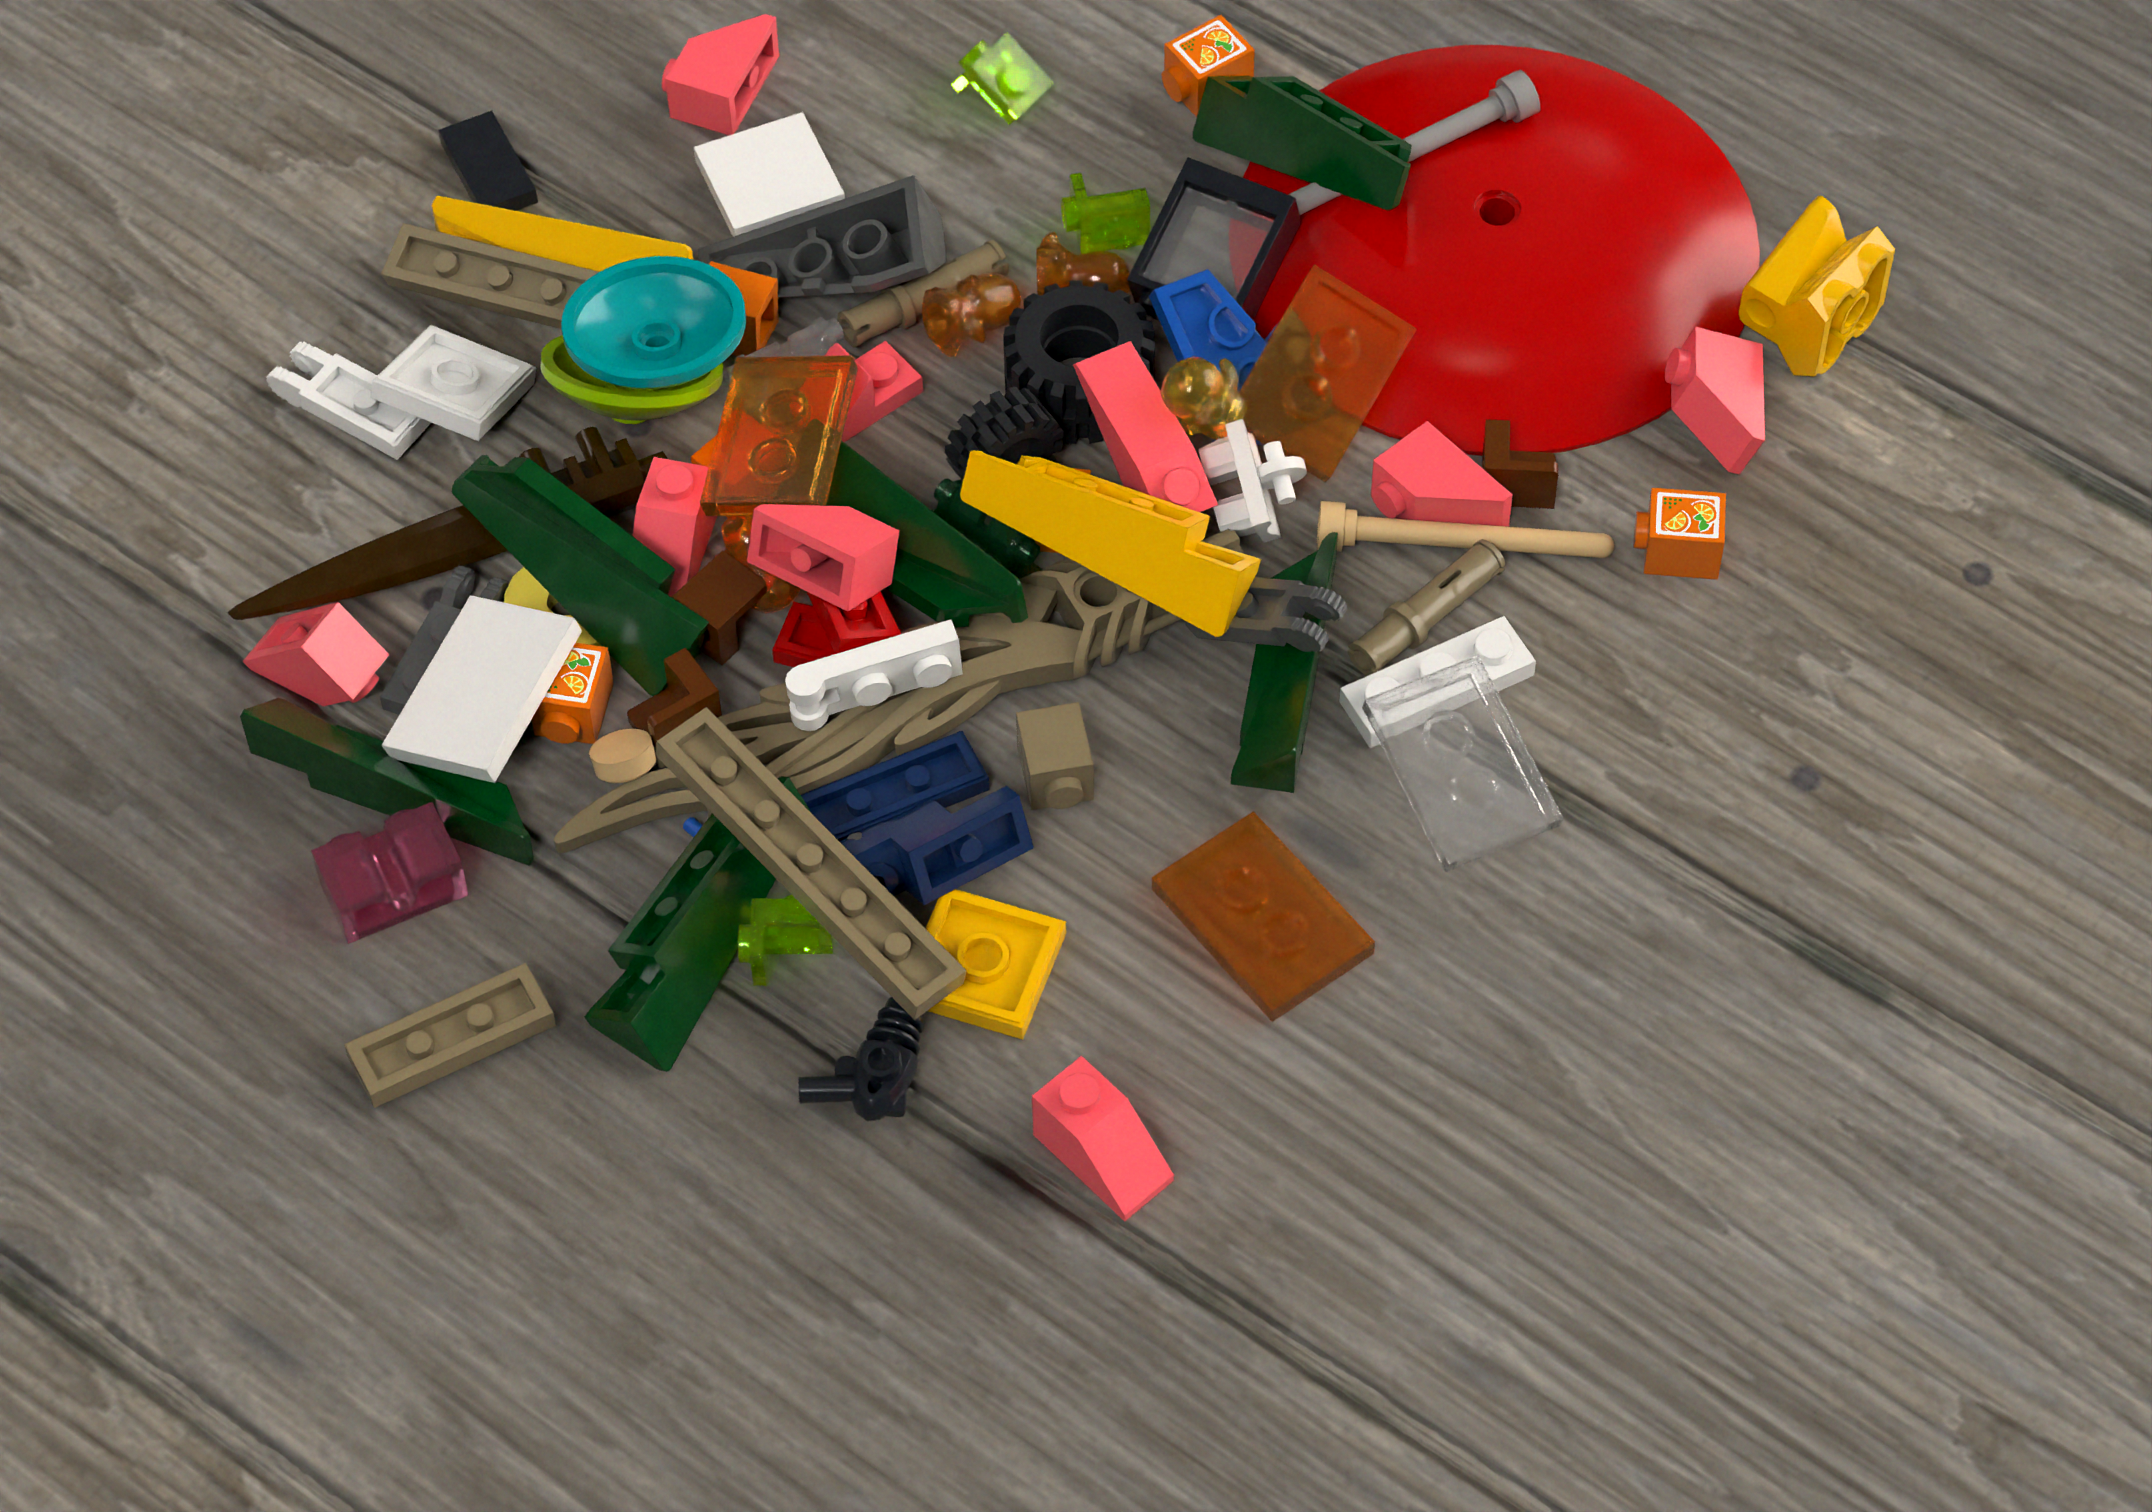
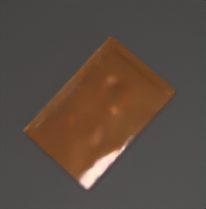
(1322, 371)
(779, 433)
(1263, 916)

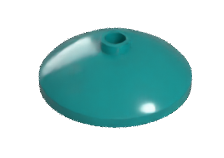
(653, 322)

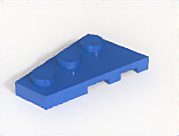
(1207, 323)

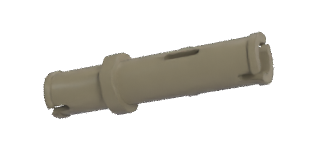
(903, 303)
(1407, 622)

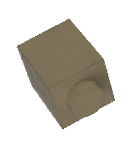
(1055, 756)

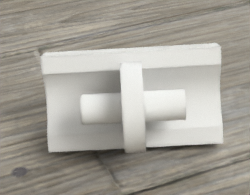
(1240, 458)

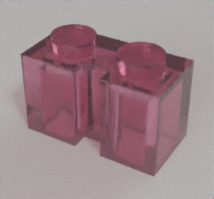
(391, 873)

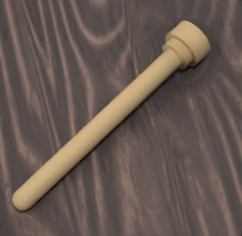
(1352, 528)

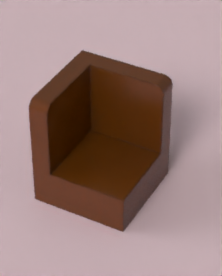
(1525, 474)
(721, 596)
(686, 695)

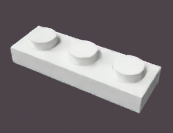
(1495, 642)

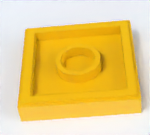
(1004, 957)

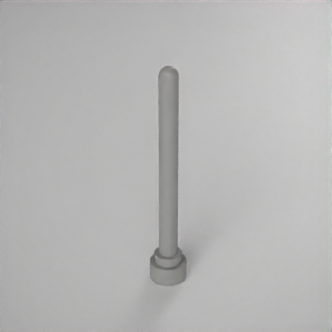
(1510, 99)

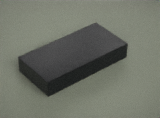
(487, 163)

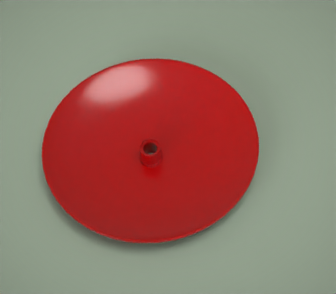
(1533, 252)

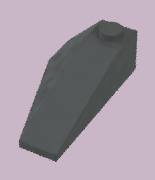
(845, 245)

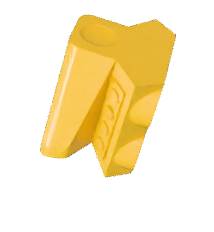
(1818, 289)

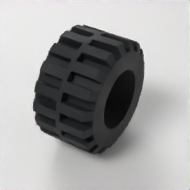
(1064, 326)

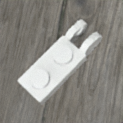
(342, 398)

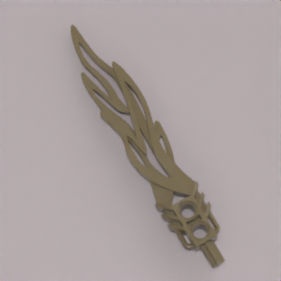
(1001, 660)

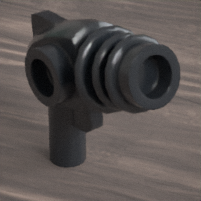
(879, 1073)

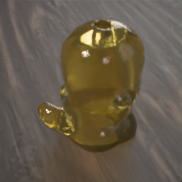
(1203, 396)

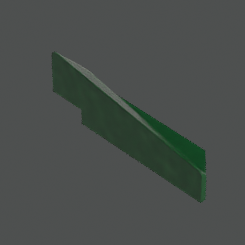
(1282, 692)
(364, 774)

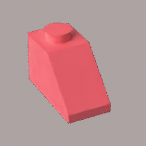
(721, 74)
(1720, 394)
(1436, 481)
(672, 519)
(824, 550)
(319, 655)
(1099, 1138)

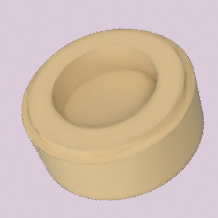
(623, 755)

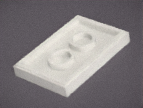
(482, 688)

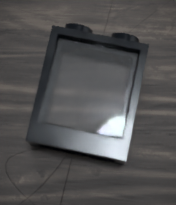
(1219, 226)

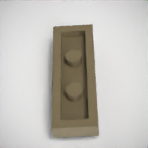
(450, 1035)

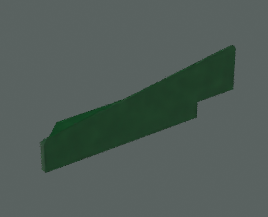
(1304, 136)
(934, 562)
(586, 564)
(681, 944)

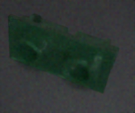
(998, 540)

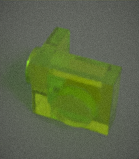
(1003, 76)
(1105, 220)
(779, 928)

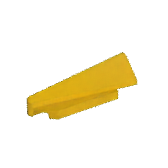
(548, 237)
(1117, 534)

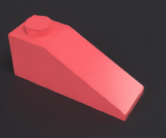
(1141, 431)

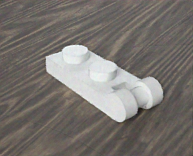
(872, 673)

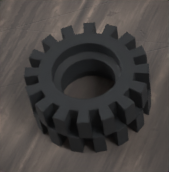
(1006, 430)

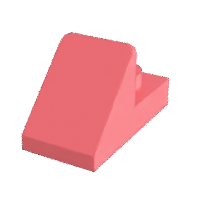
(880, 387)

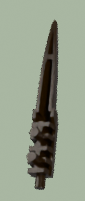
(452, 538)

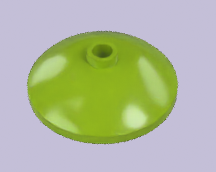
(619, 402)

